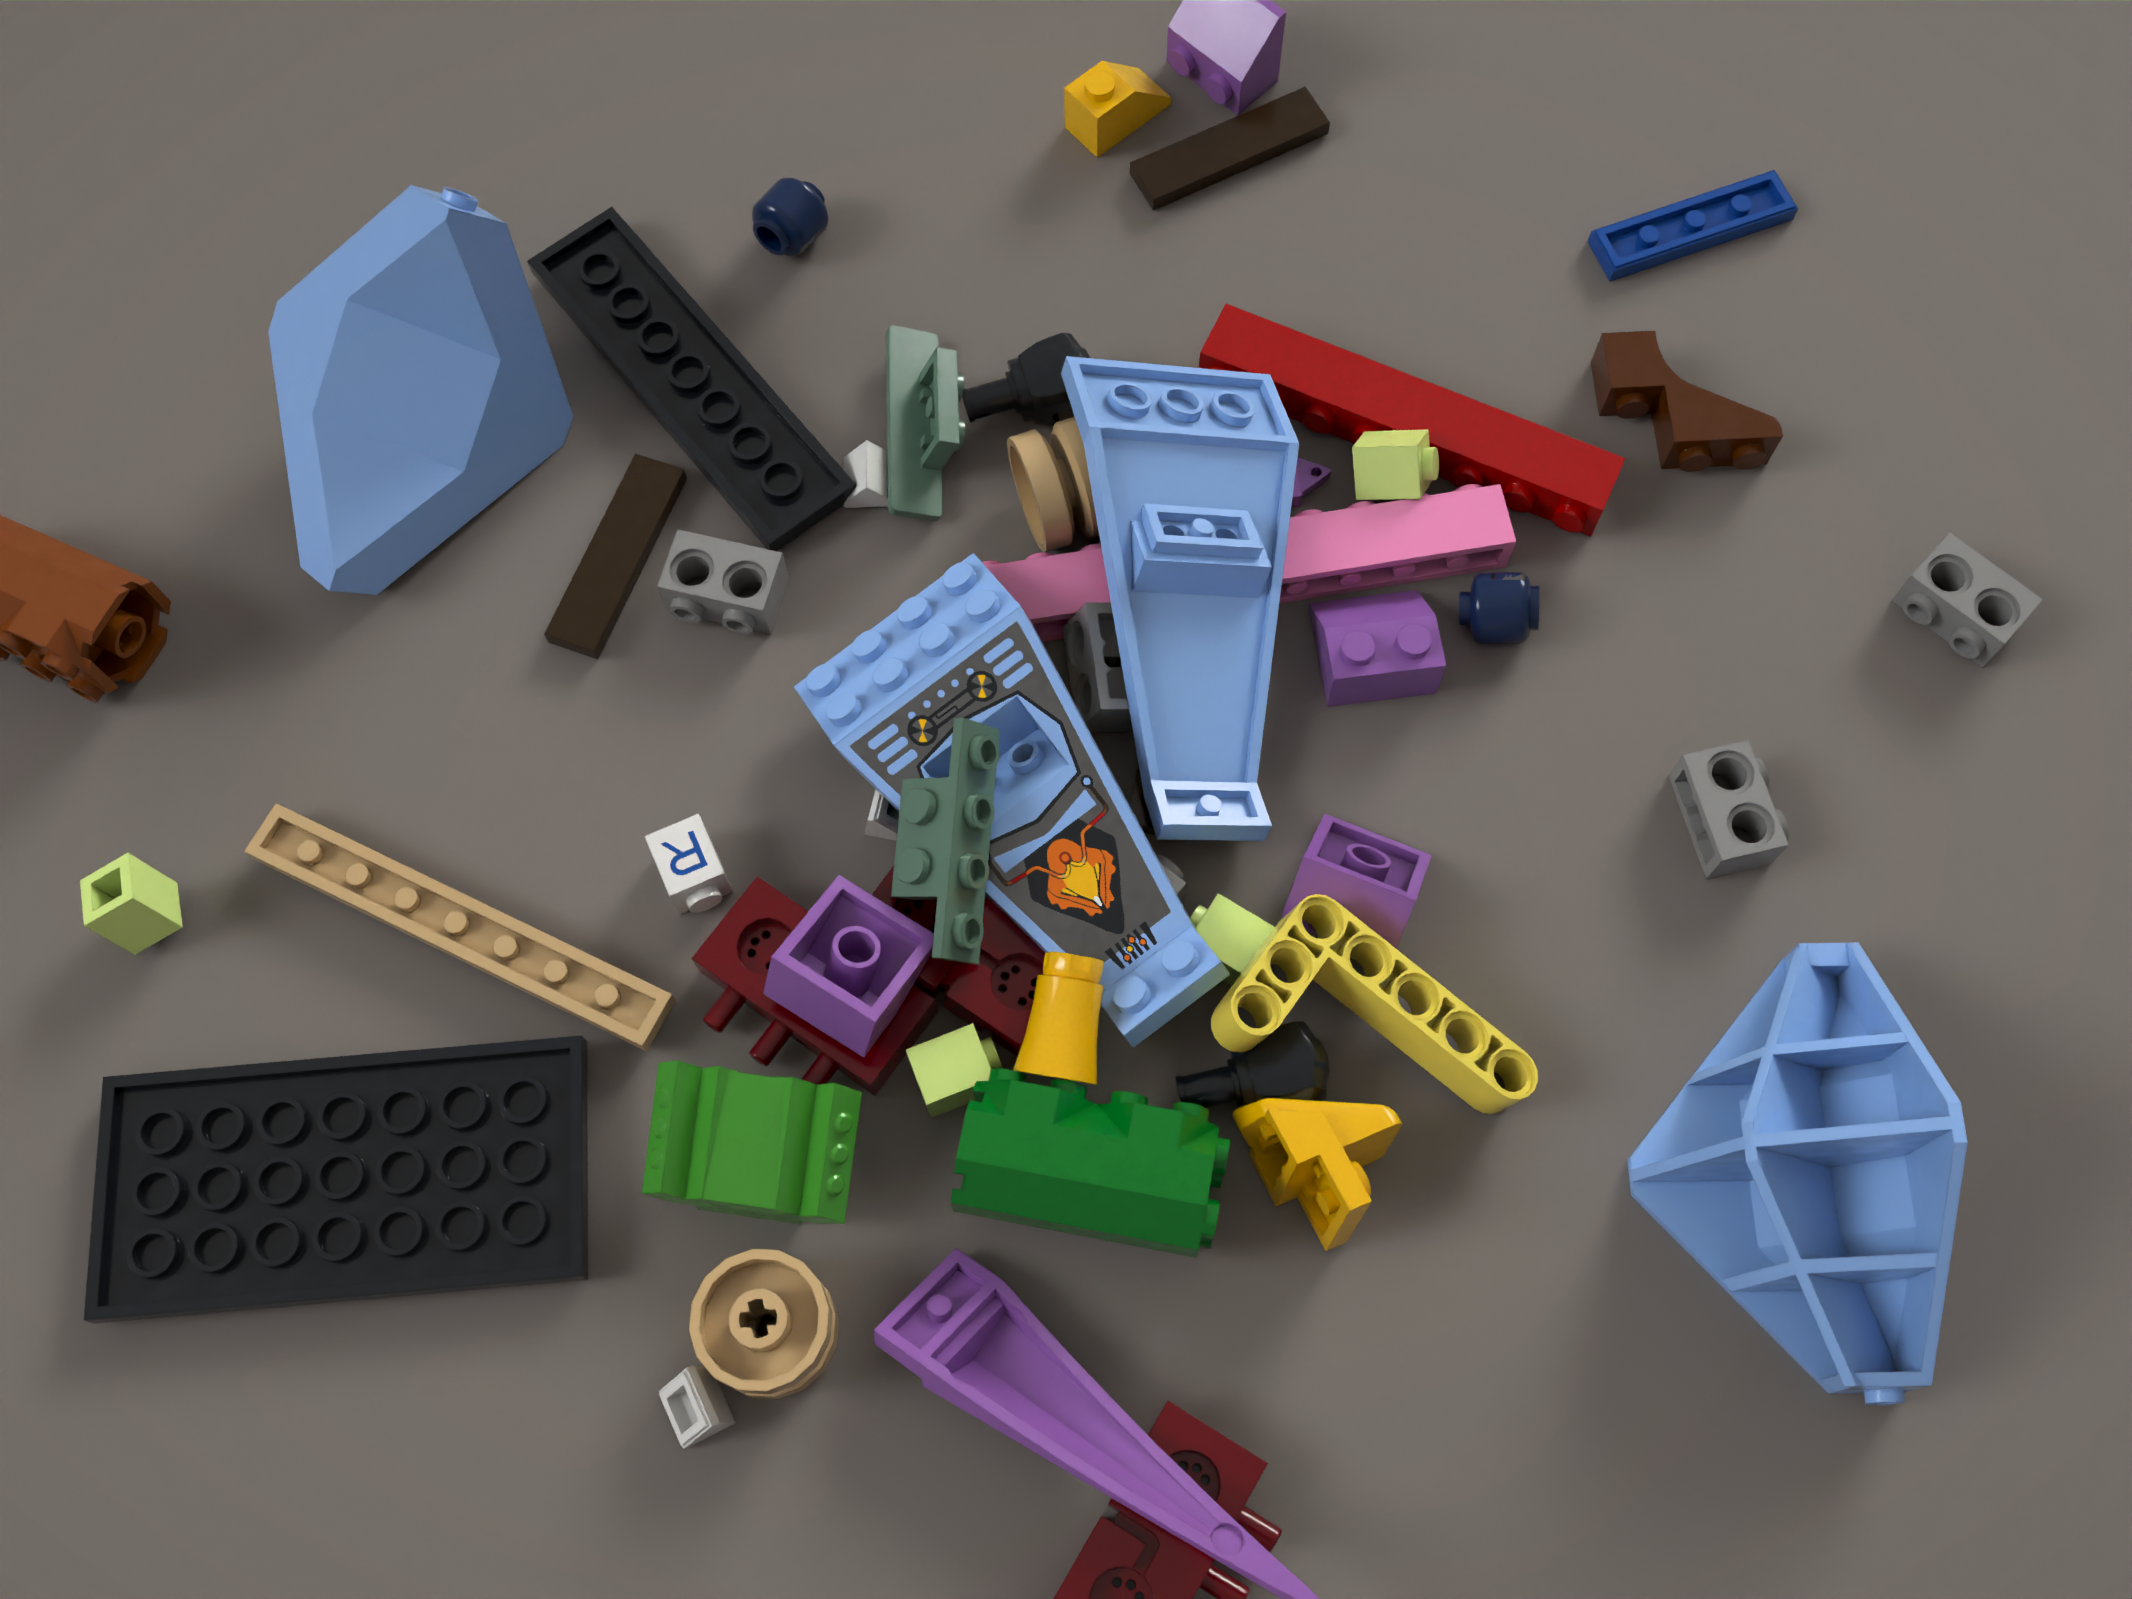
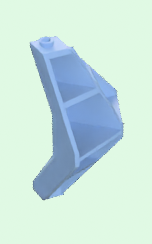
(409, 387)
(1819, 1173)

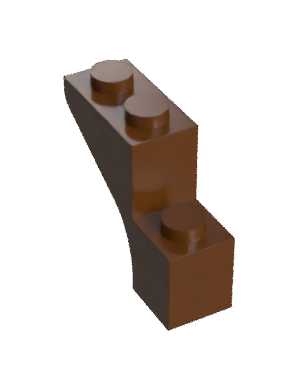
(1689, 423)

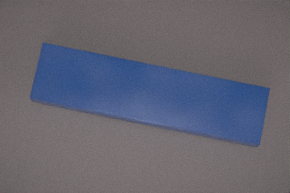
(1692, 225)

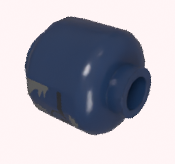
(789, 217)
(1500, 608)

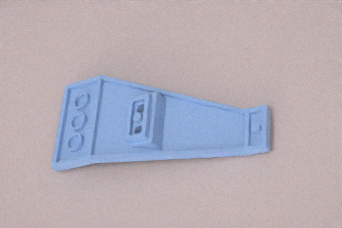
(1193, 541)

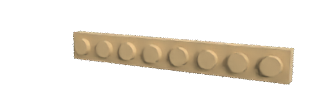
(462, 927)

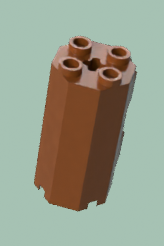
(75, 613)

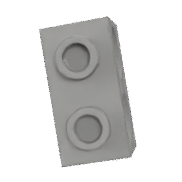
(729, 571)
(1972, 590)
(1096, 669)
(1714, 810)

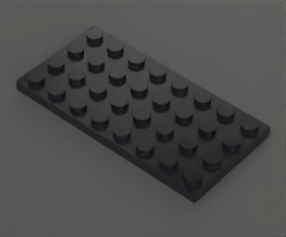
(340, 1179)

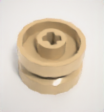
(1053, 484)
(728, 1316)

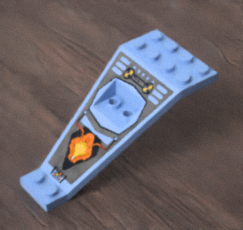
(1062, 835)

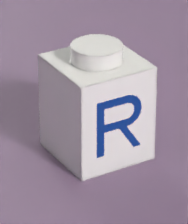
(689, 865)

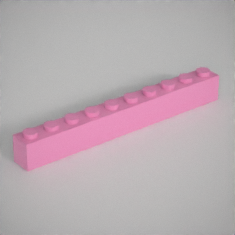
(1324, 554)

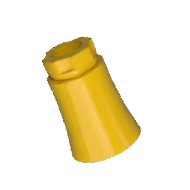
(1064, 1020)

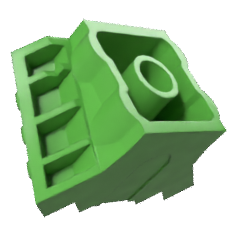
(751, 1144)

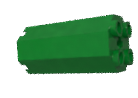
(1090, 1167)

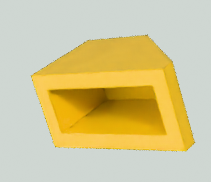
(1110, 104)

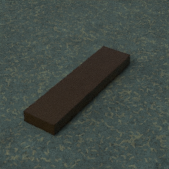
(1229, 148)
(616, 556)

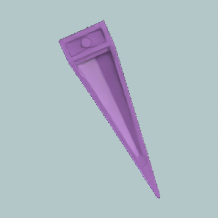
(1004, 1367)

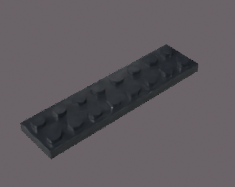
(693, 380)

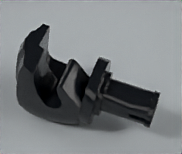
(1031, 384)
(1281, 1066)

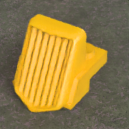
(1318, 1156)

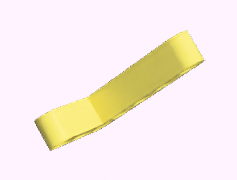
(1376, 1001)

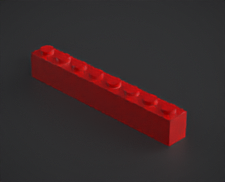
(1474, 441)

